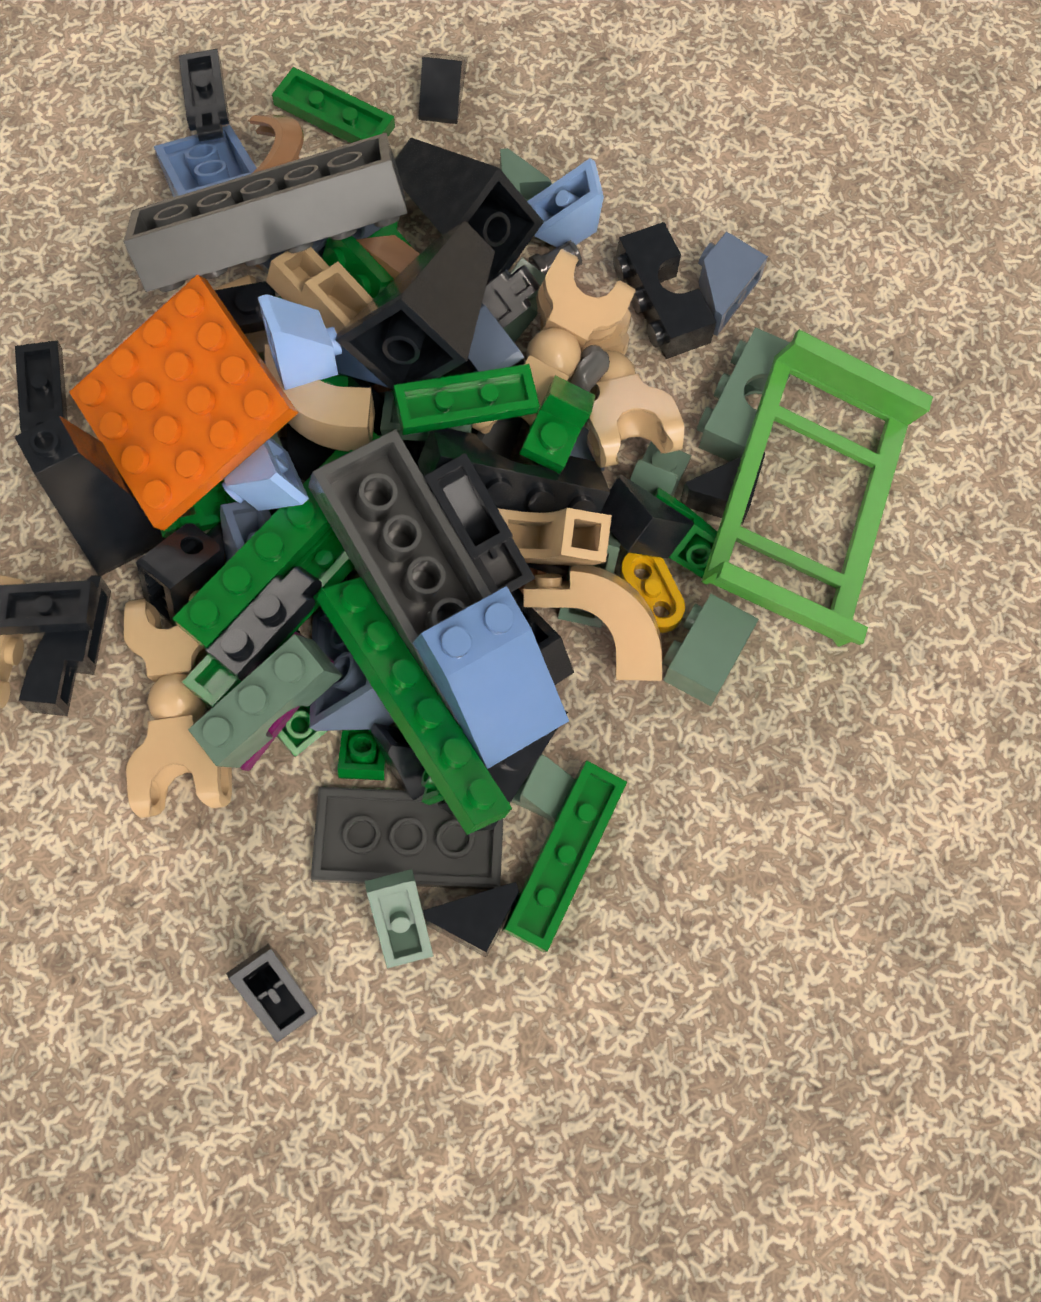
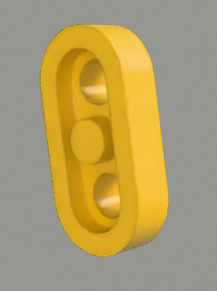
(657, 589)

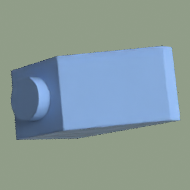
(570, 206)
(298, 342)
(266, 479)

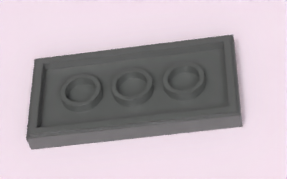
(386, 832)

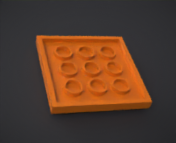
(182, 402)

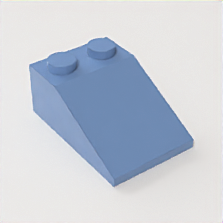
(197, 164)
(493, 676)

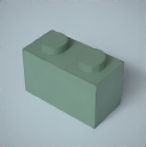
(709, 649)

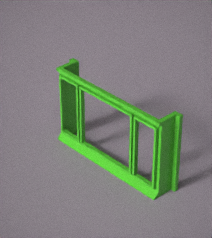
(865, 389)

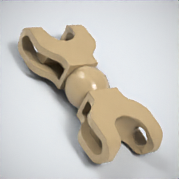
(569, 325)
(628, 406)
(169, 745)

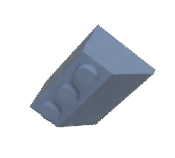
(351, 700)

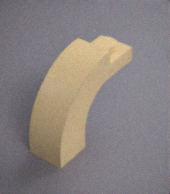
(328, 413)
(561, 536)
(617, 605)

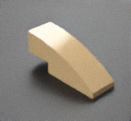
(314, 284)

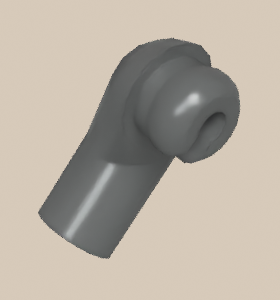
(591, 368)

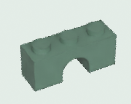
(730, 422)
(241, 720)

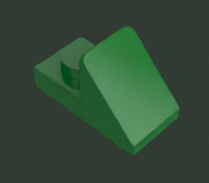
(558, 424)

